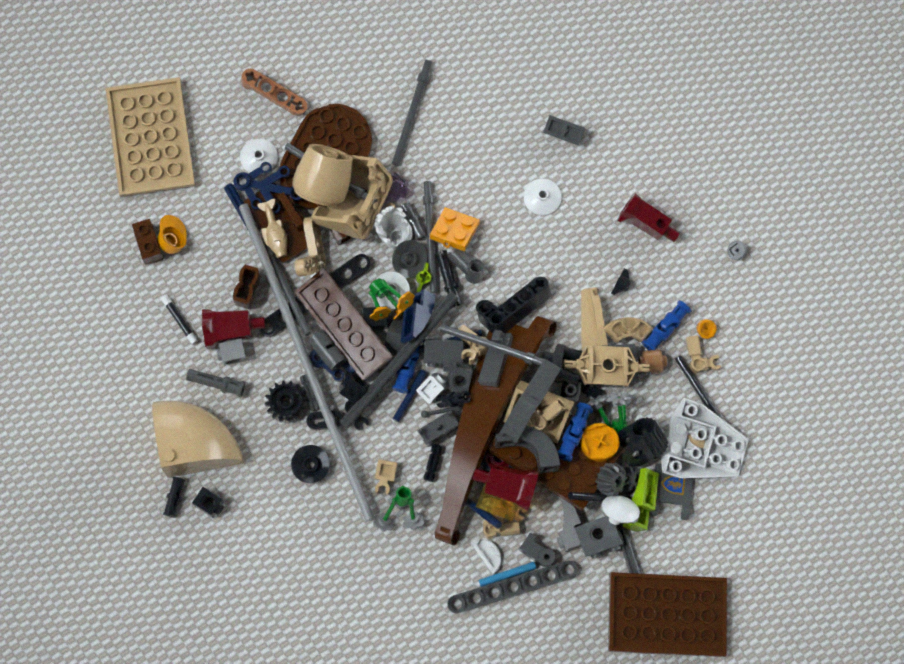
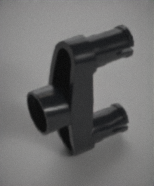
(562, 352)

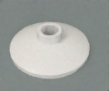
(248, 152)
(540, 205)
(398, 283)

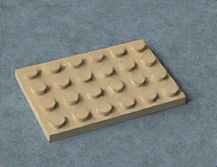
(150, 137)

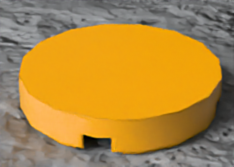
(599, 442)

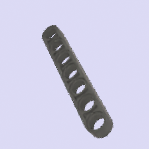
(519, 580)

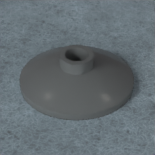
(416, 261)

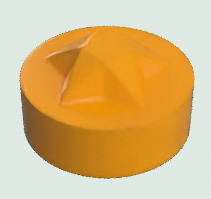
(706, 328)

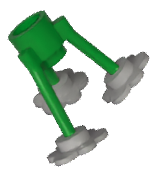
(400, 497)

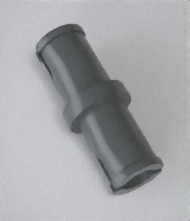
(413, 220)

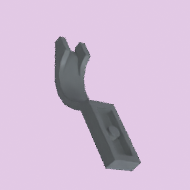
(530, 400)

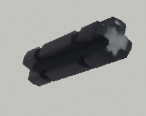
(432, 462)

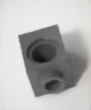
(460, 369)

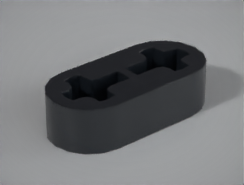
(322, 425)

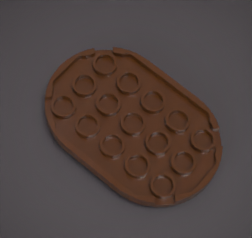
(328, 126)

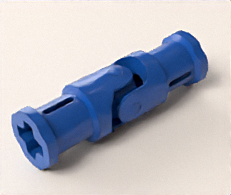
(668, 325)
(404, 376)
(574, 431)

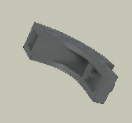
(538, 444)

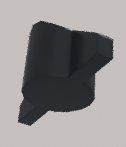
(622, 283)

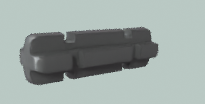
(309, 393)

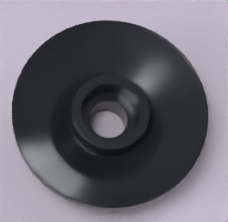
(308, 454)

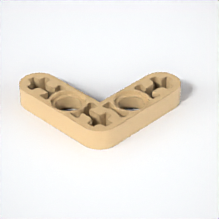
(316, 258)

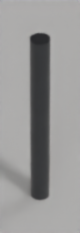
(696, 385)
(589, 496)

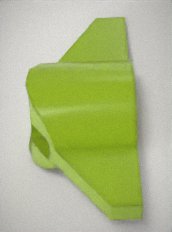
(423, 277)

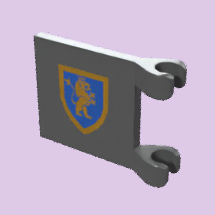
(673, 491)

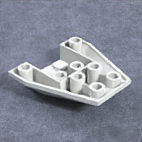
(722, 449)

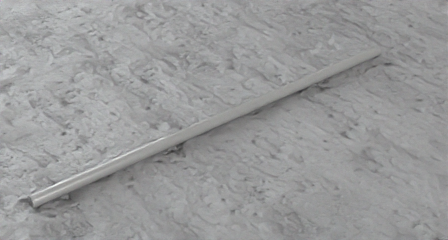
(306, 362)

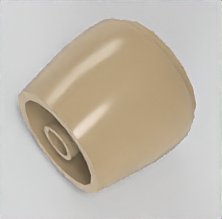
(323, 175)

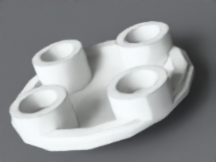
(620, 509)

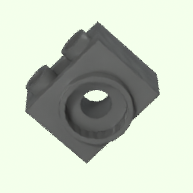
(594, 546)

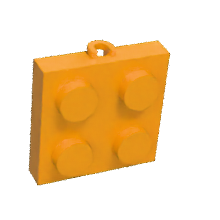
(454, 229)

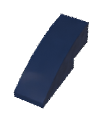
(417, 315)

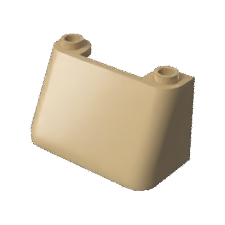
(353, 215)

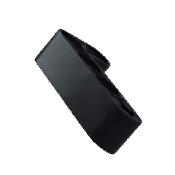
(515, 308)

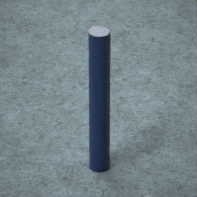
(408, 398)
(484, 514)

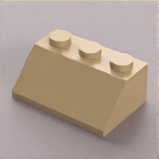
(554, 427)

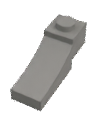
(568, 537)

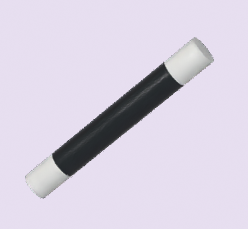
(179, 319)

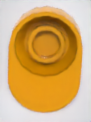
(171, 235)

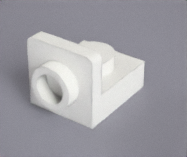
(432, 387)

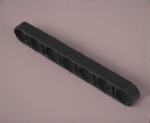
(336, 275)

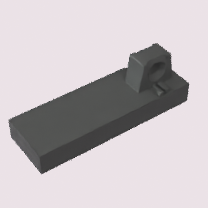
(495, 360)

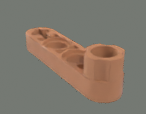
(275, 90)

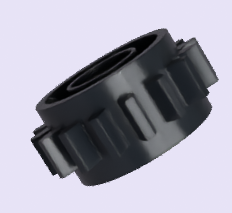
(286, 391)

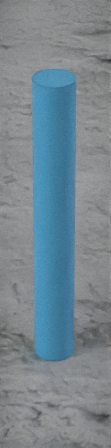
(507, 574)

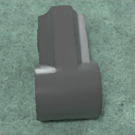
(468, 265)

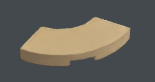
(628, 327)

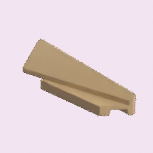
(592, 319)

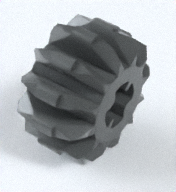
(611, 479)

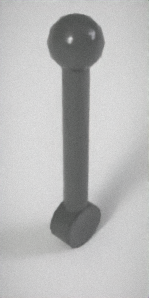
(424, 414)

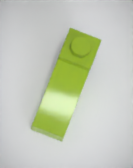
(644, 498)

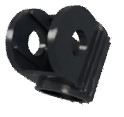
(645, 438)

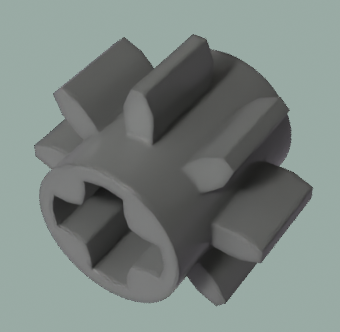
(632, 480)

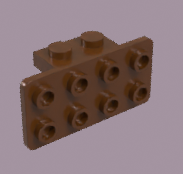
(291, 221)

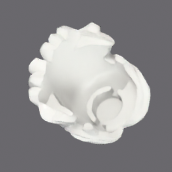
(392, 226)

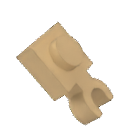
(385, 473)

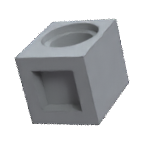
(231, 352)

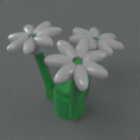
(618, 399)

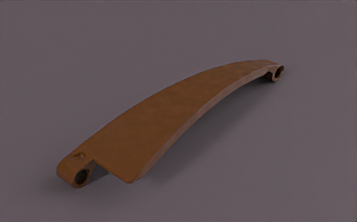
(480, 421)

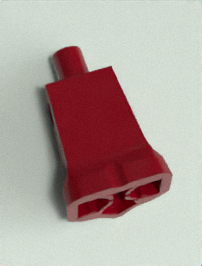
(647, 219)
(228, 326)
(509, 483)

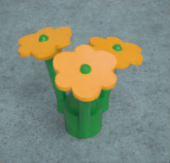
(380, 288)

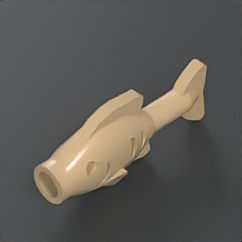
(274, 234)

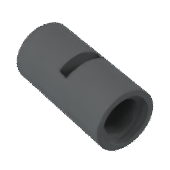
(327, 350)

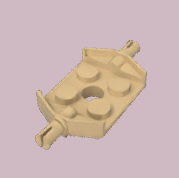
(591, 365)

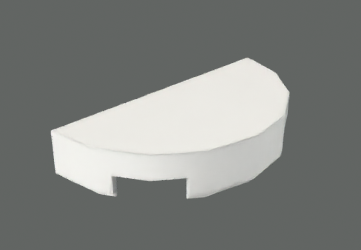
(488, 553)

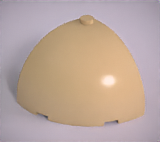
(192, 439)

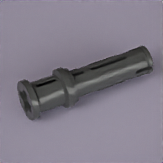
(224, 384)

